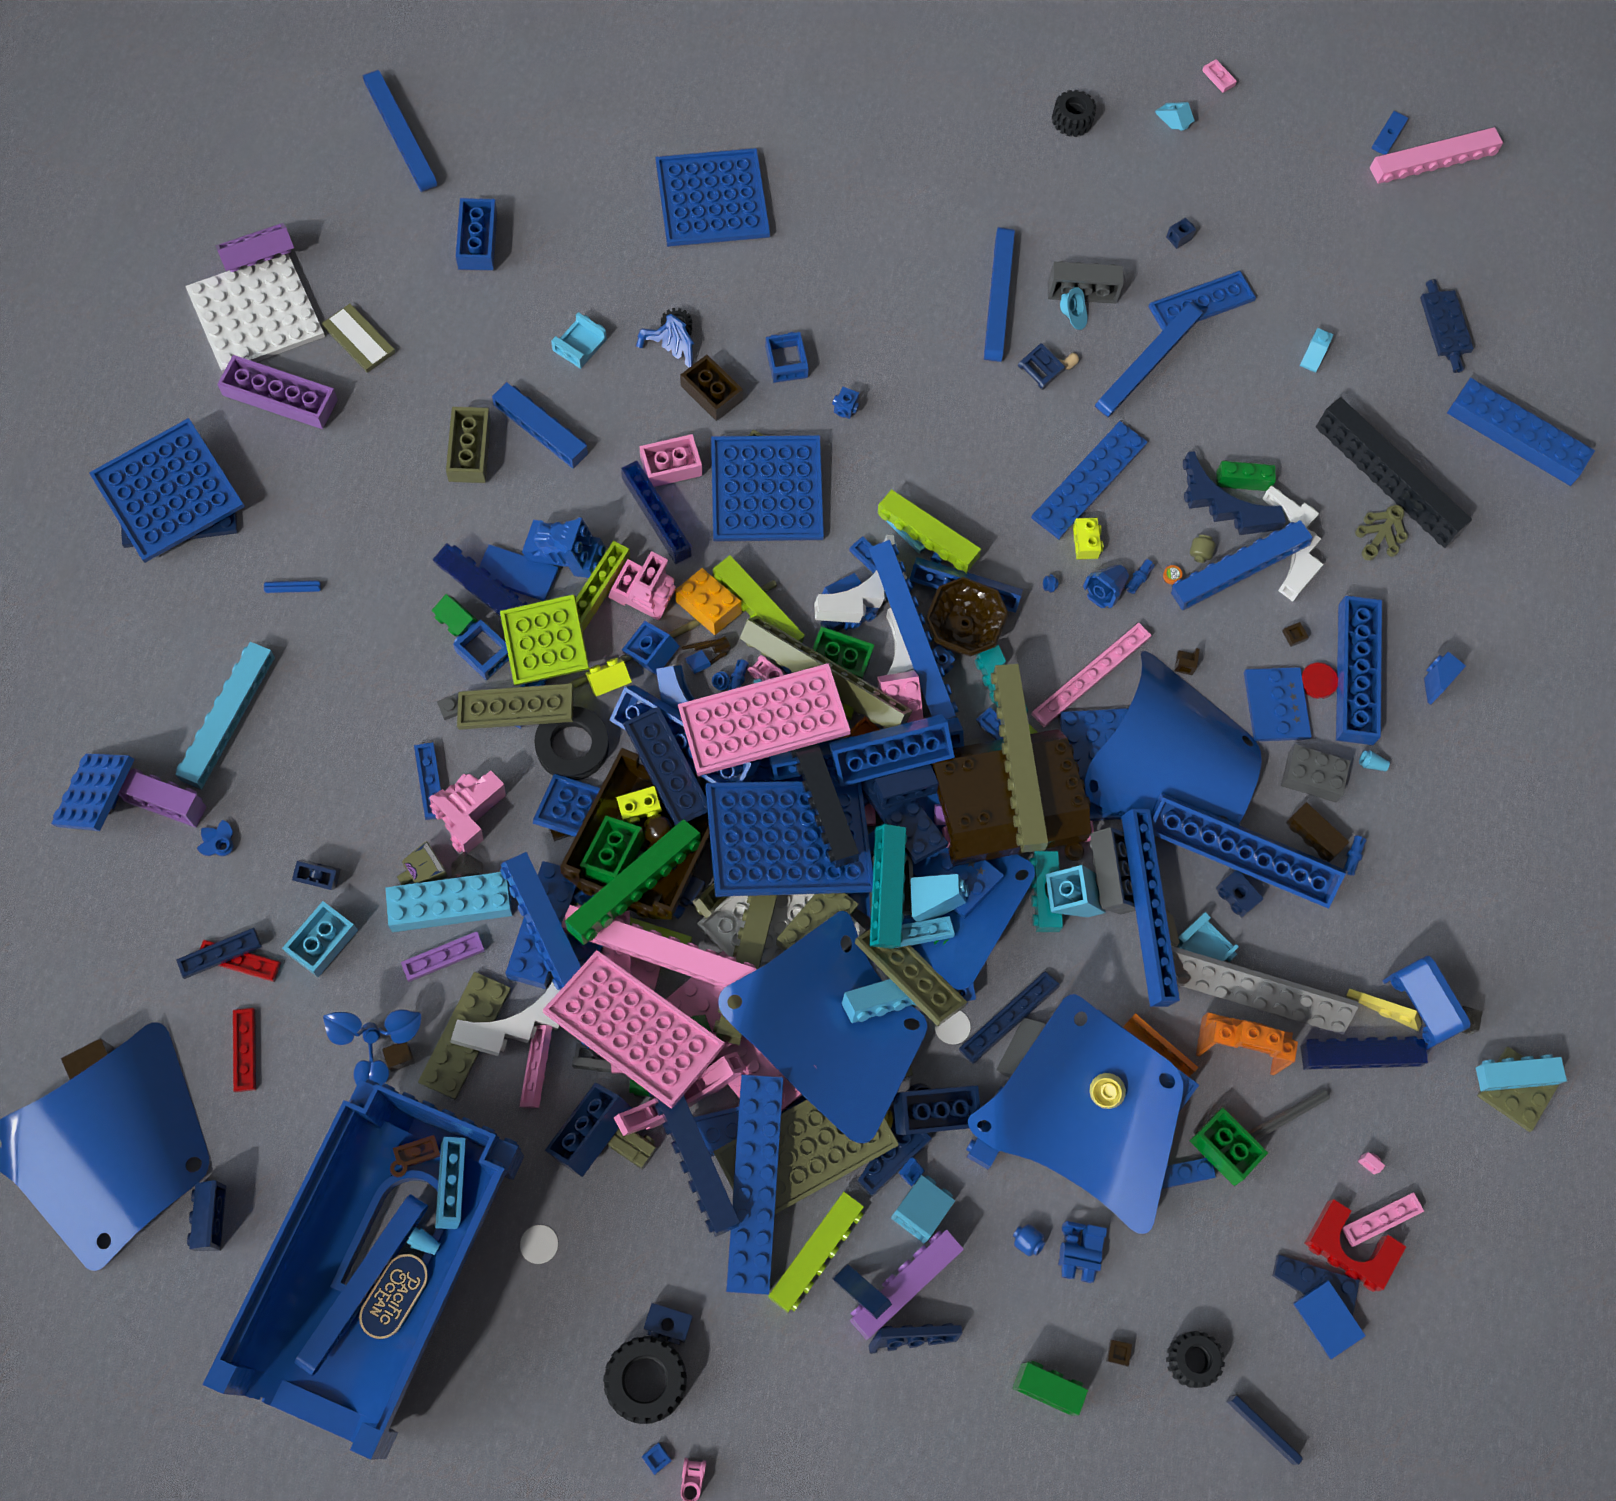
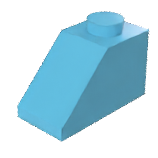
(1176, 115)
(1316, 350)

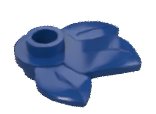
(215, 838)

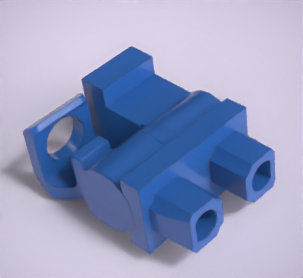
(1083, 1257)

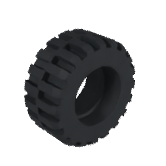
(616, 1370)

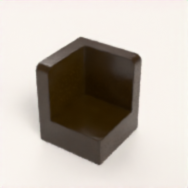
(1186, 662)
(398, 1056)

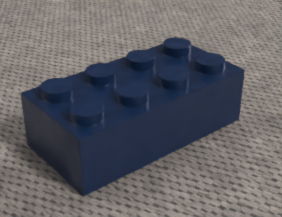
(935, 1109)
(587, 1129)

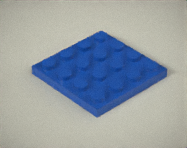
(92, 791)

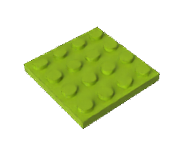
(544, 640)

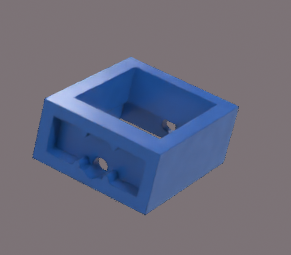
(787, 372)
(494, 662)

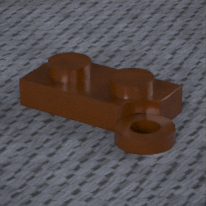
(414, 1153)

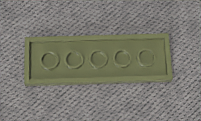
(515, 706)
(915, 979)
(451, 1062)

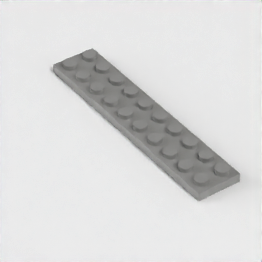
(1263, 991)

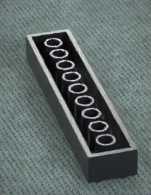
(1393, 472)

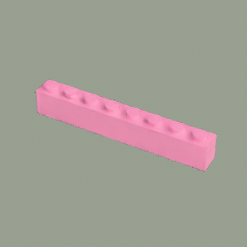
(1436, 155)

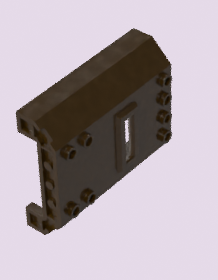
(624, 778)
(978, 803)

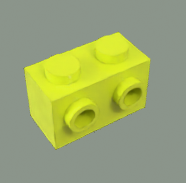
(1087, 538)
(608, 676)
(639, 805)

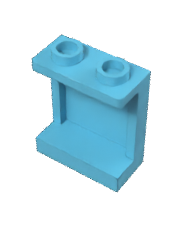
(580, 341)
(1207, 940)

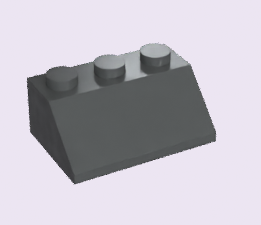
(1019, 1045)

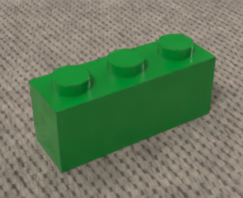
(1245, 476)

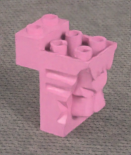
(644, 587)
(464, 805)

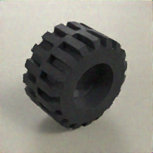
(1074, 123)
(1212, 1355)

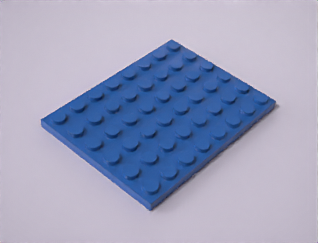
(771, 845)

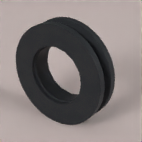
(577, 768)

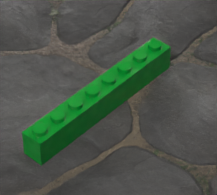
(633, 882)

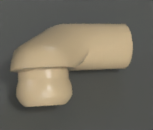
(1070, 361)

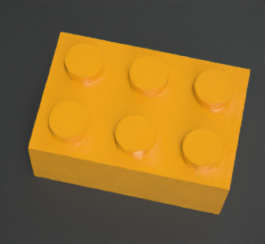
(708, 601)

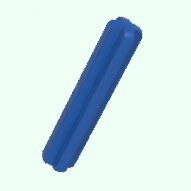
(292, 586)

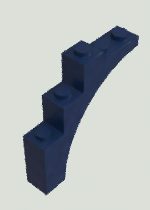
(1222, 506)

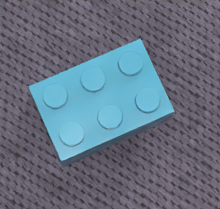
(320, 939)

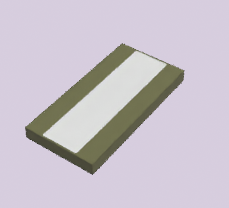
(358, 338)

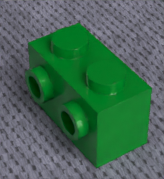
(453, 615)

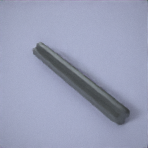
(1289, 1114)

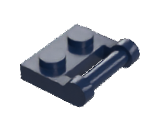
(1045, 361)

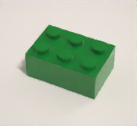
(844, 650)
(612, 850)
(1228, 1147)
(1050, 1388)

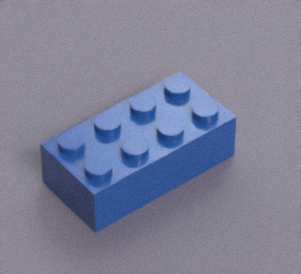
(476, 234)

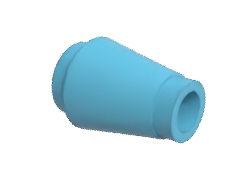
(1373, 761)
(423, 1241)

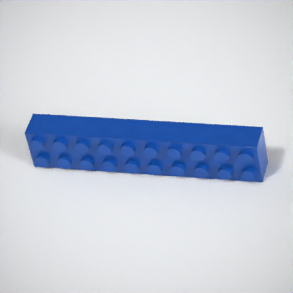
(1246, 850)
(755, 1184)

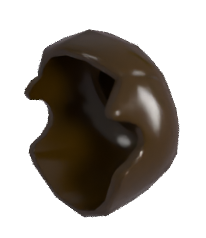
(656, 827)

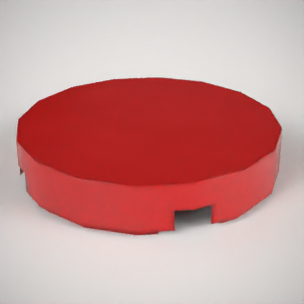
(1319, 680)

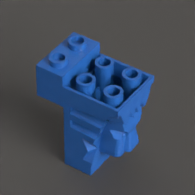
(564, 545)

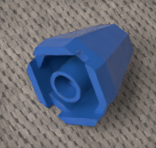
(1106, 585)

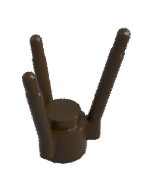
(719, 645)

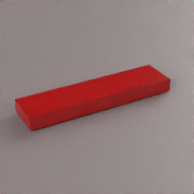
(251, 965)
(244, 1050)

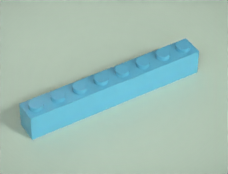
(225, 715)

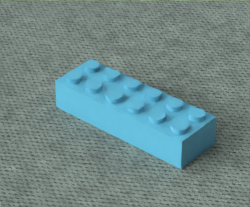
(448, 902)

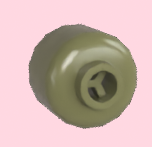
(1202, 548)

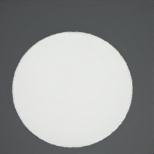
(954, 1029)
(539, 1244)

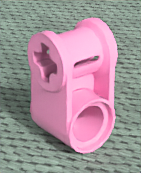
(764, 669)
(692, 1477)

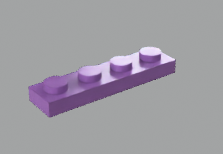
(442, 956)

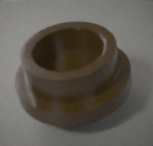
(1074, 851)

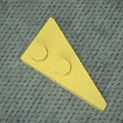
(1388, 1009)

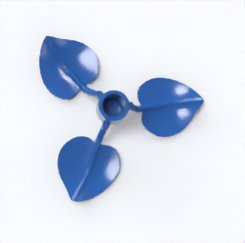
(343, 1026)

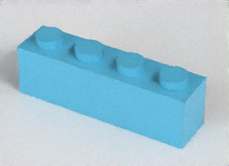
(874, 1001)
(1520, 1074)
(450, 1183)

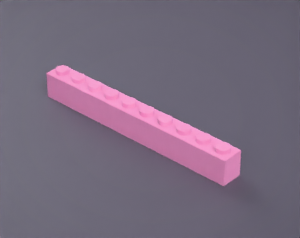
(668, 952)

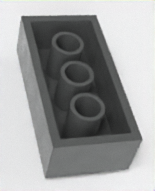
(1097, 281)
(1112, 871)

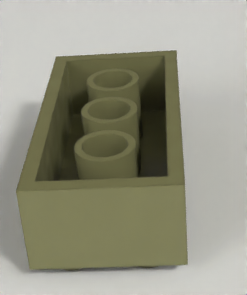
(468, 445)
(813, 914)

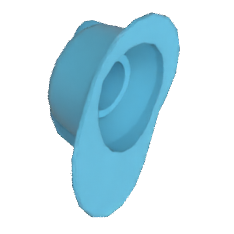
(1074, 307)

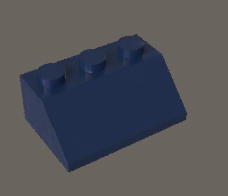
(207, 1216)

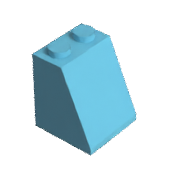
(1074, 892)
(936, 895)
(923, 1208)

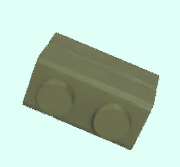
(633, 1147)

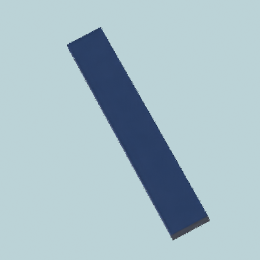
(1009, 1017)

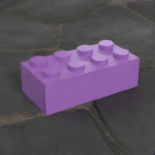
(255, 246)
(162, 797)

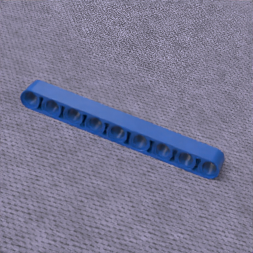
(399, 130)
(999, 294)
(1149, 359)
(360, 1285)

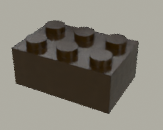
(711, 387)

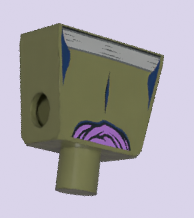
(422, 866)

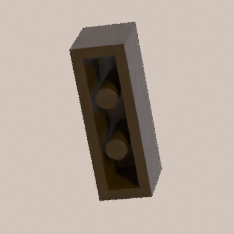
(1317, 832)

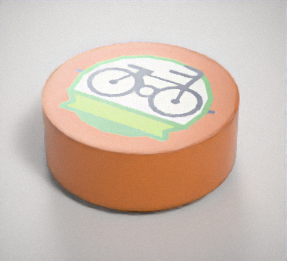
(1172, 574)

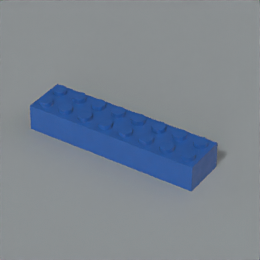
(1521, 432)
(1359, 670)
(637, 701)

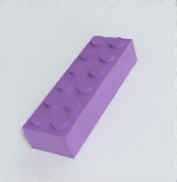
(277, 391)
(909, 1281)

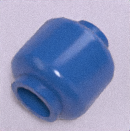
(1029, 1240)

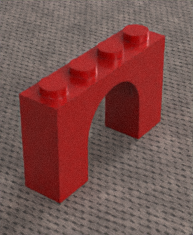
(1325, 1240)

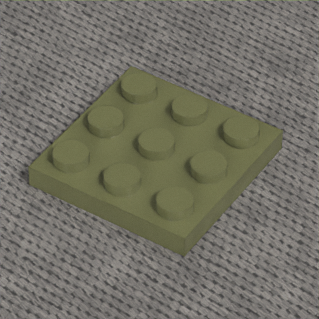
(1519, 1104)

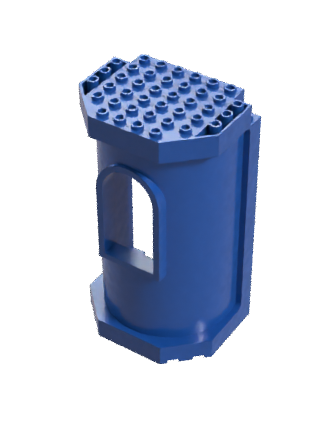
(316, 1249)

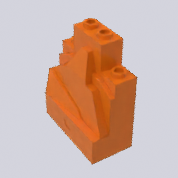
(1248, 1035)

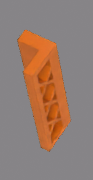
(1153, 1039)

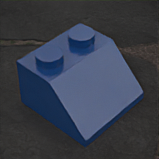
(651, 647)
(1441, 675)

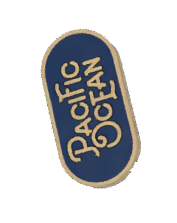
(393, 1296)

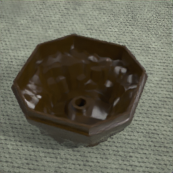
(969, 604)

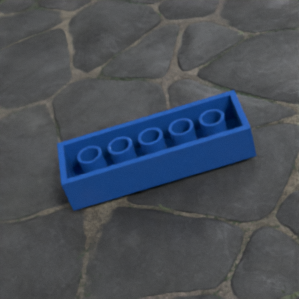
(891, 750)
(526, 962)

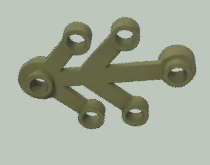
(1383, 530)

